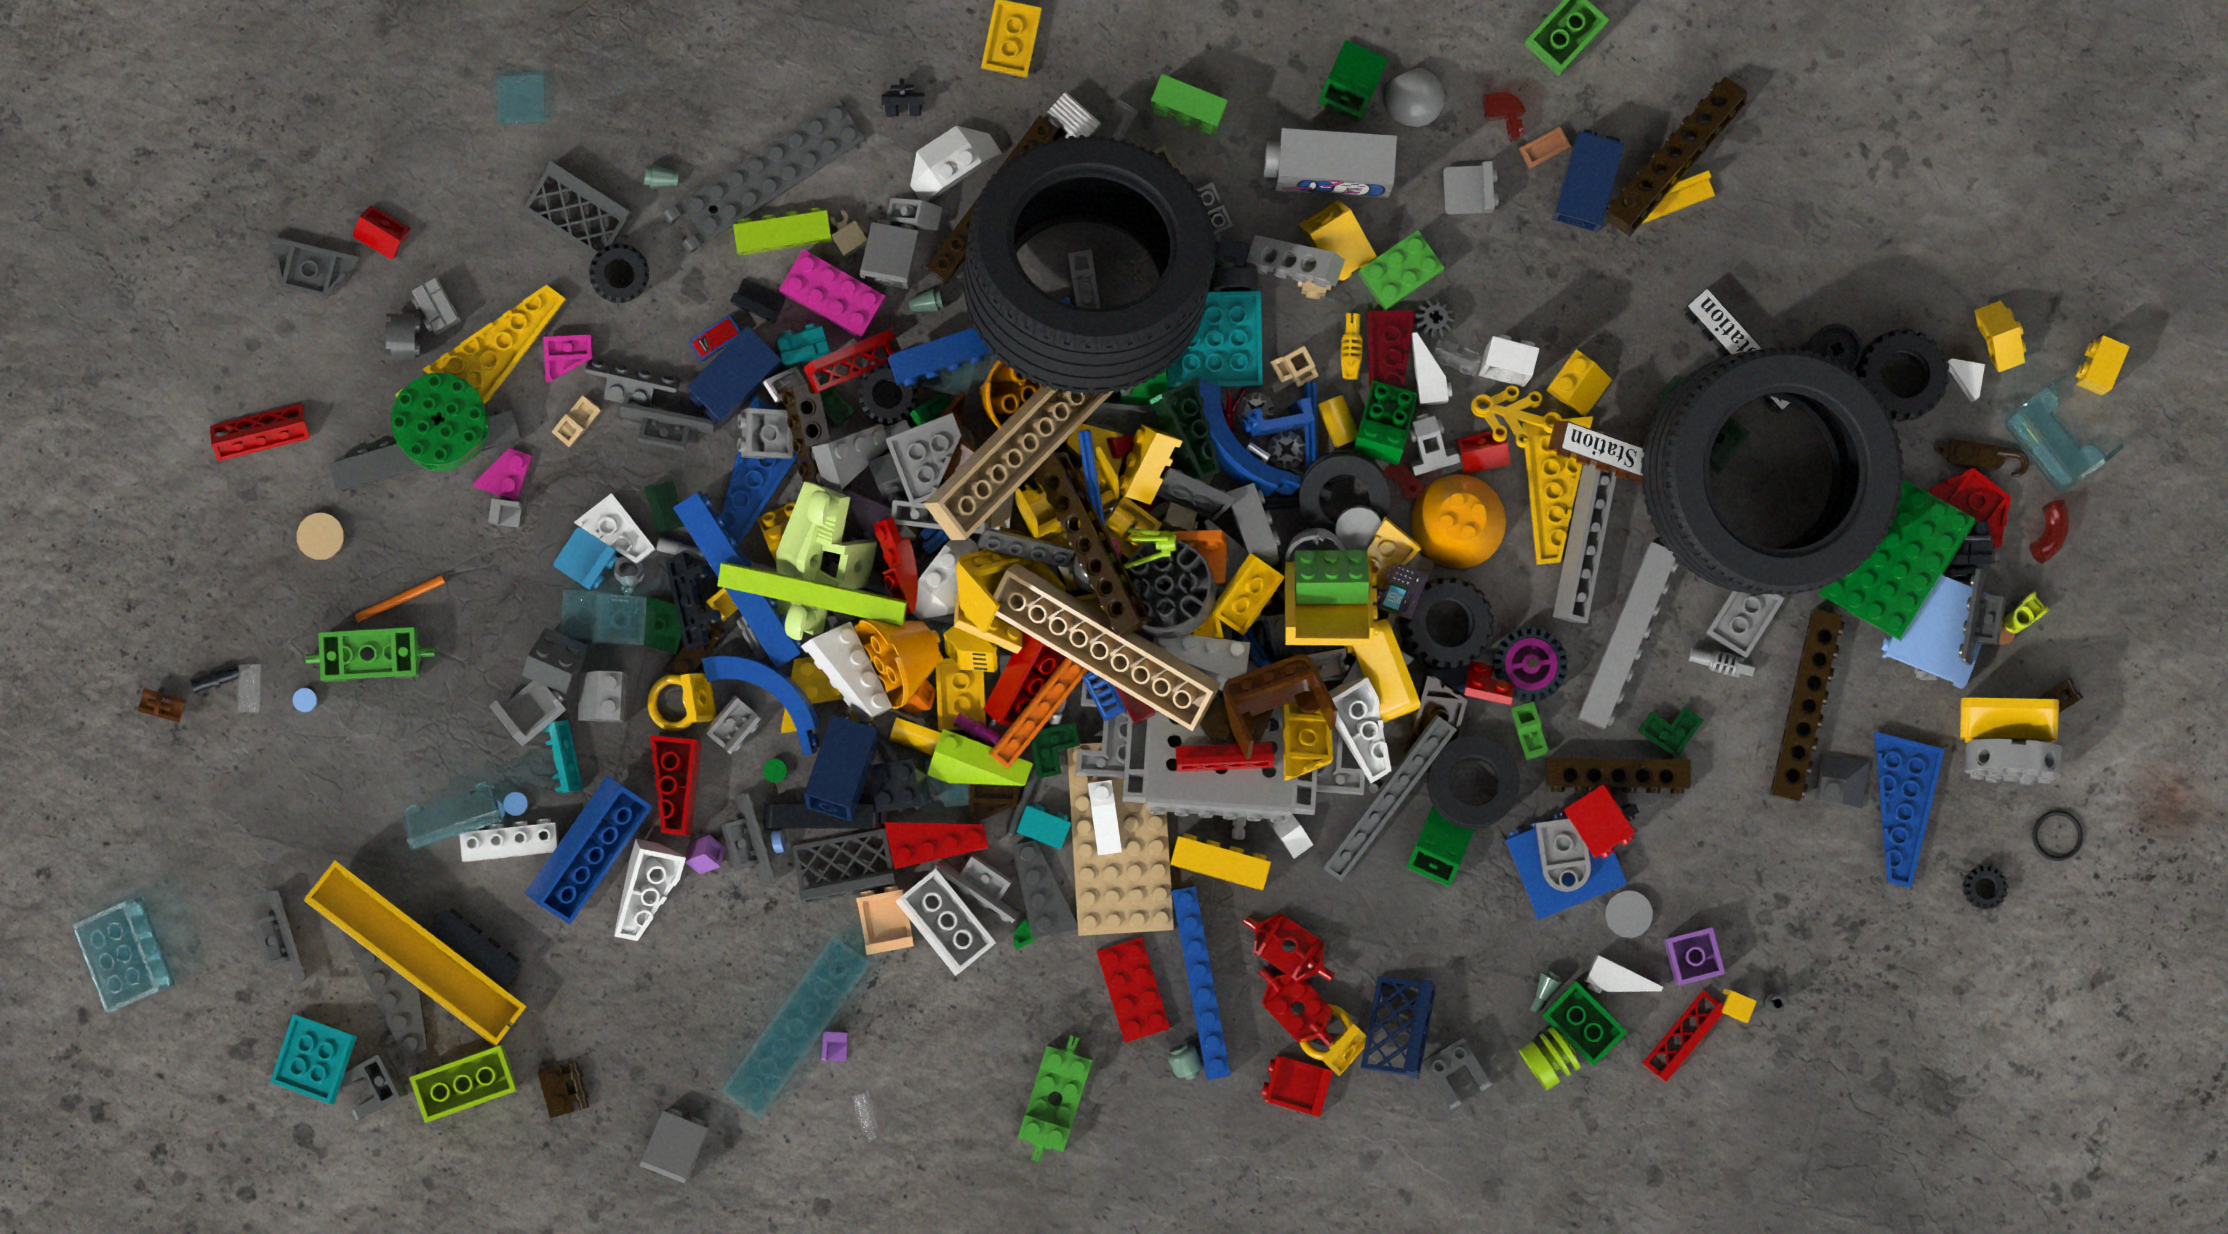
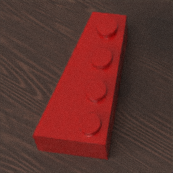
(676, 781)
(928, 842)

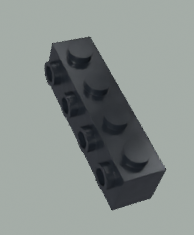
(474, 948)

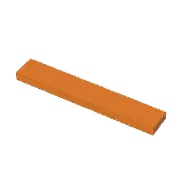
(1038, 712)

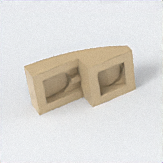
(577, 420)

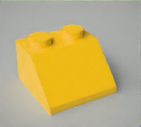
(1579, 383)

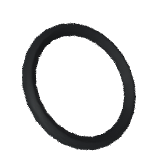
(2077, 825)

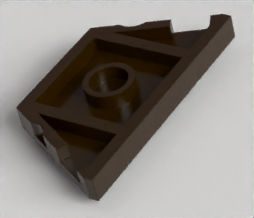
(1438, 699)
(1217, 725)
(990, 799)

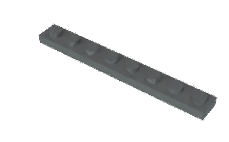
(1388, 797)

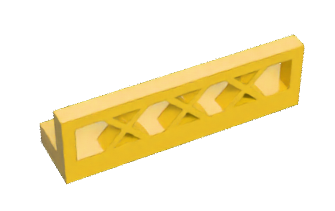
(1683, 195)

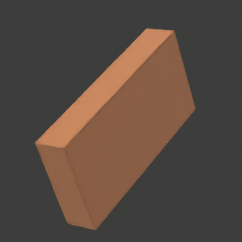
(1544, 147)

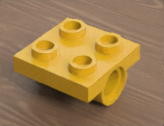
(1129, 515)

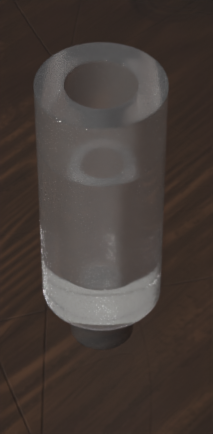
(866, 1115)

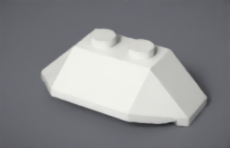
(951, 160)
(939, 581)

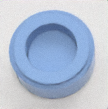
(305, 700)
(515, 803)

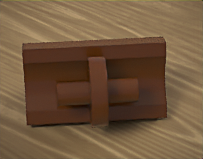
(161, 705)

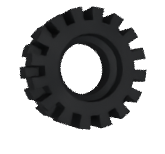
(1998, 880)

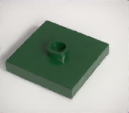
(662, 626)

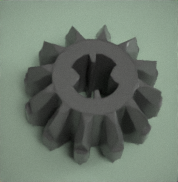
(1428, 322)

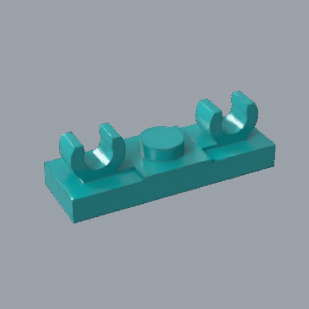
(564, 756)

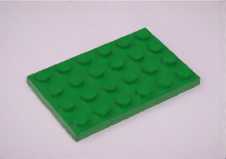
(1906, 565)

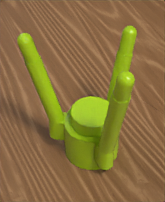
(1164, 541)

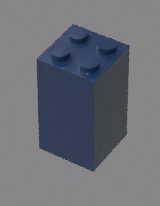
(1588, 180)
(734, 376)
(841, 767)

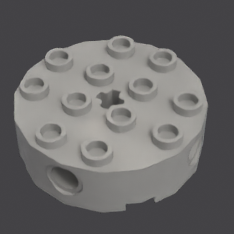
(2013, 761)

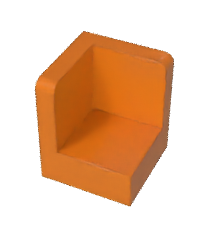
(921, 699)

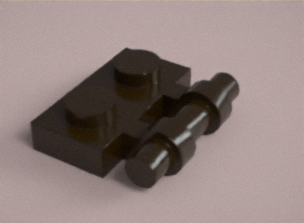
(556, 1090)

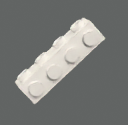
(509, 842)

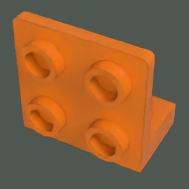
(1212, 547)

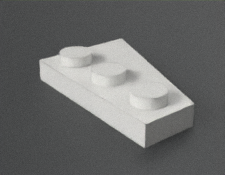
(616, 528)

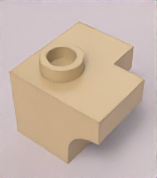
(1295, 365)

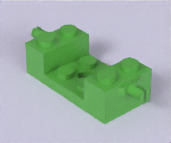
(395, 654)
(1047, 1124)

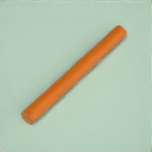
(400, 598)

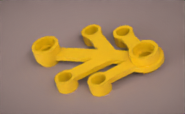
(1512, 414)

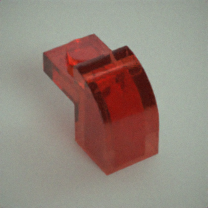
(1507, 107)

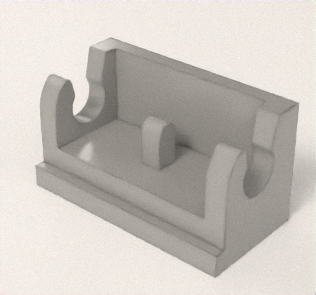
(1331, 664)

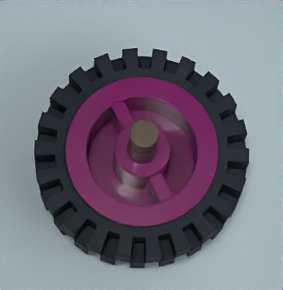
(1532, 663)

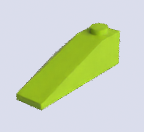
(968, 762)

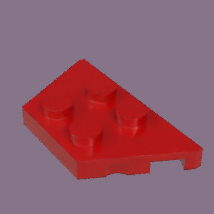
(1978, 498)

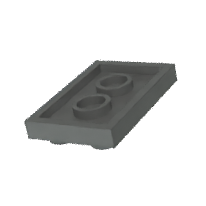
(1194, 494)

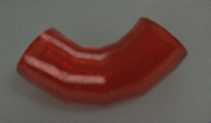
(2054, 532)

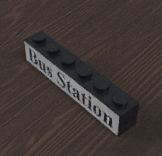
(1726, 333)

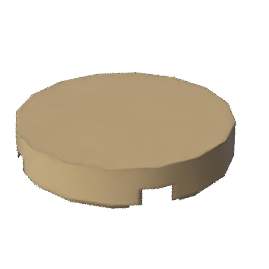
(320, 536)

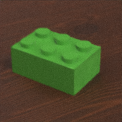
(1566, 33)
(1188, 105)
(1401, 271)
(1331, 577)

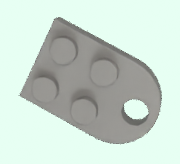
(1562, 852)

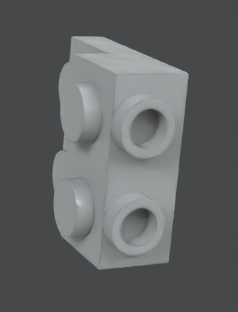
(764, 434)

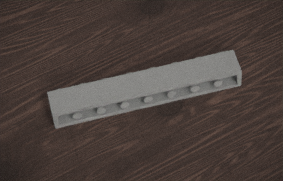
(1585, 543)
(1627, 636)

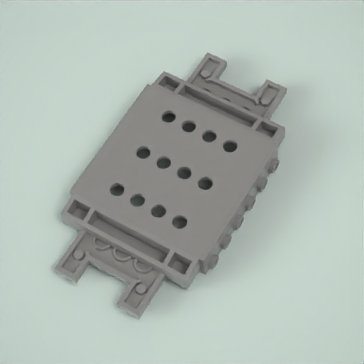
(1141, 756)

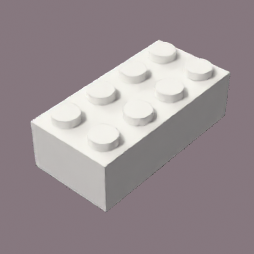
(1509, 360)
(945, 922)

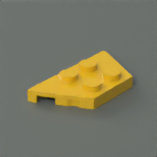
(1305, 741)

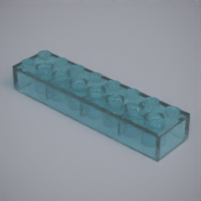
(796, 1027)

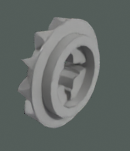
(1256, 400)
(1275, 450)

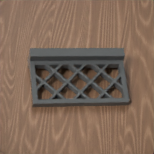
(587, 191)
(849, 886)

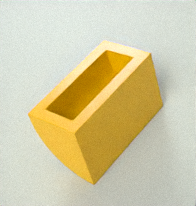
(1338, 421)
(914, 736)

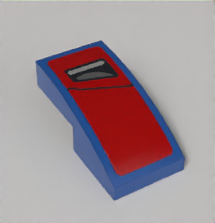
(715, 337)

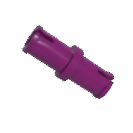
(977, 729)

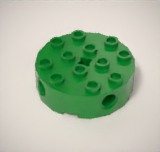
(452, 441)

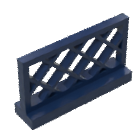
(1419, 1027)

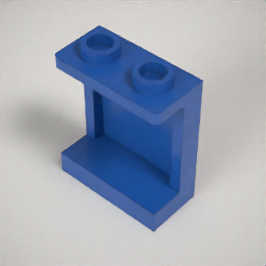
(1300, 416)

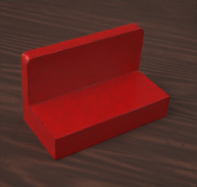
(380, 231)
(1482, 452)

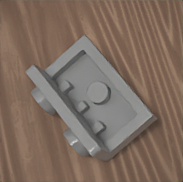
(733, 725)

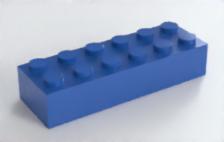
(588, 850)

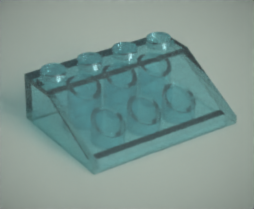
(123, 955)

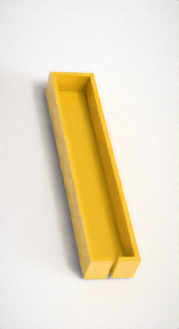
(414, 953)

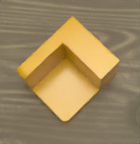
(723, 602)
(1738, 1006)

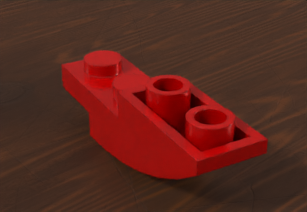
(899, 554)

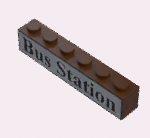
(1597, 449)

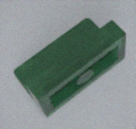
(661, 502)

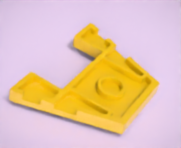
(815, 686)

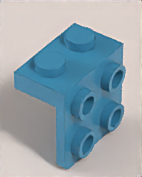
(586, 559)

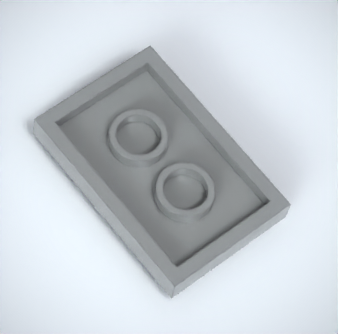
(1743, 620)

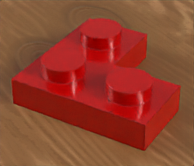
(1482, 686)

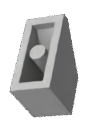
(914, 213)

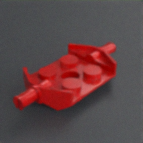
(1298, 964)
(1283, 994)

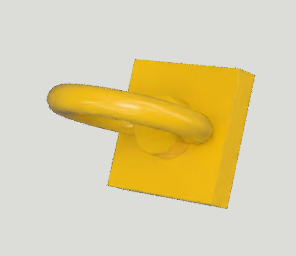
(696, 698)
(1345, 1049)

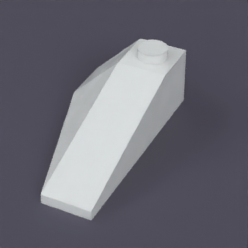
(1362, 726)
(648, 881)

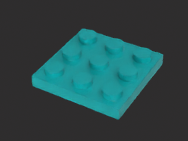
(313, 1059)

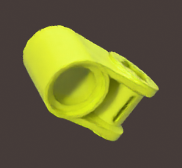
(2027, 611)

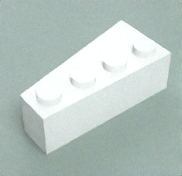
(849, 670)

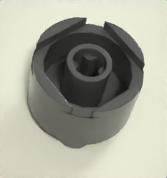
(401, 336)

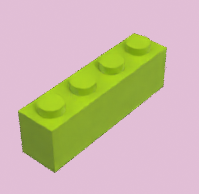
(782, 232)

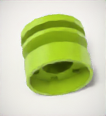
(1550, 1058)

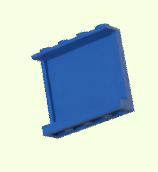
(1546, 900)

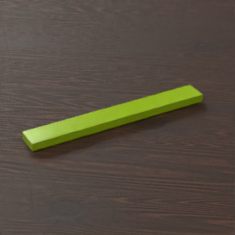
(812, 593)

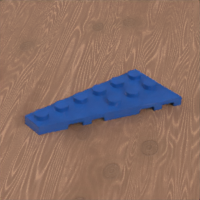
(752, 486)
(1906, 792)

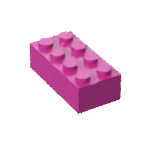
(832, 294)

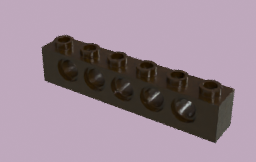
(797, 421)
(1679, 770)

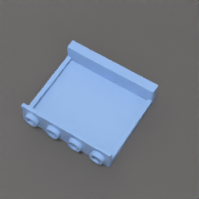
(1937, 635)

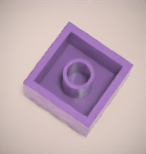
(1694, 956)

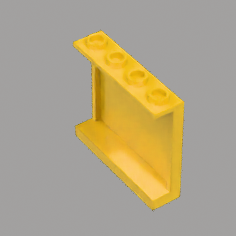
(1329, 622)

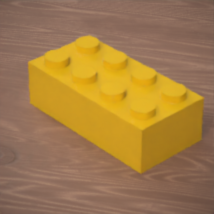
(1220, 862)

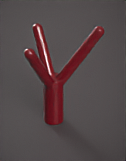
(1228, 411)

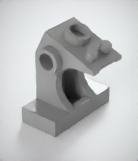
(1427, 427)

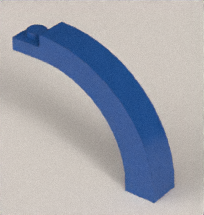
(1234, 457)
(776, 683)

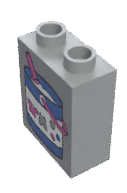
(1332, 163)

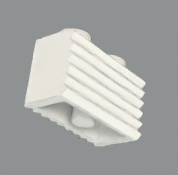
(1072, 117)

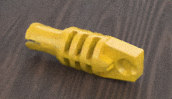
(1351, 348)

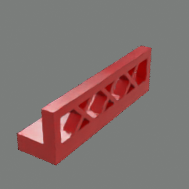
(847, 353)
(259, 435)
(1222, 757)
(1690, 1043)

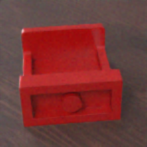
(1600, 821)
(1296, 1085)

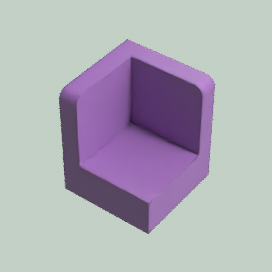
(704, 854)
(834, 1046)

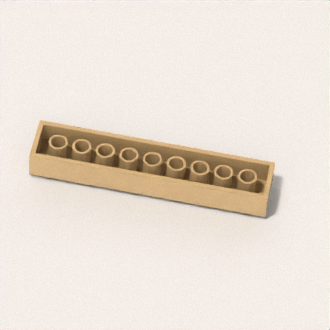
(1009, 458)
(1090, 641)

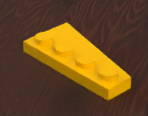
(1389, 547)

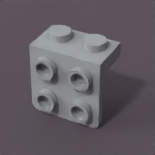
(1470, 189)

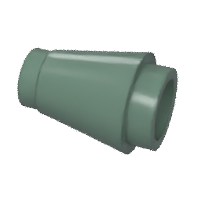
(659, 176)
(928, 301)

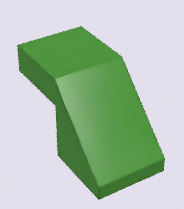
(1529, 730)

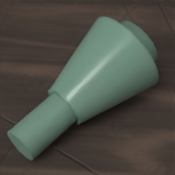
(1547, 985)

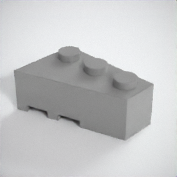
(848, 455)
(1255, 524)

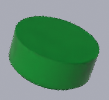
(775, 770)

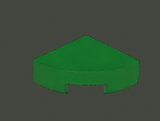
(1022, 935)

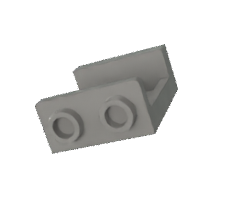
(529, 711)

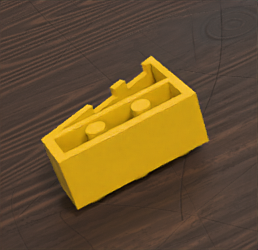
(1146, 464)

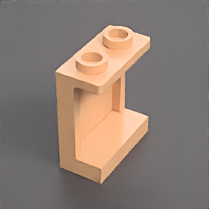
(883, 921)

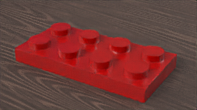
(1133, 990)

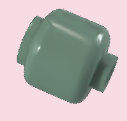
(1185, 1061)

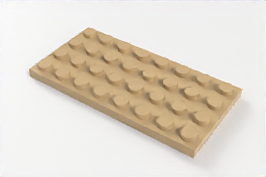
(1124, 888)

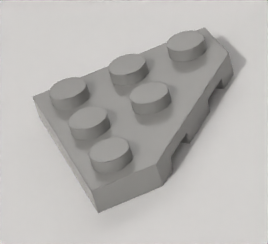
(924, 455)

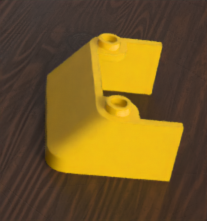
(1040, 515)
(979, 577)
(1387, 673)
(2009, 719)

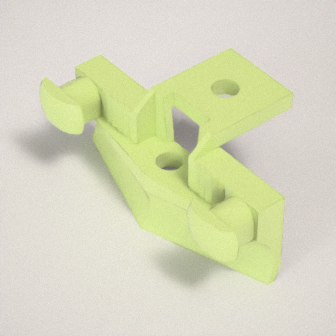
(814, 528)

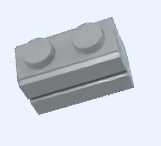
(436, 306)

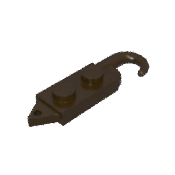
(1981, 455)

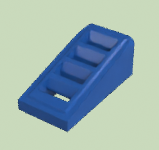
(1090, 677)

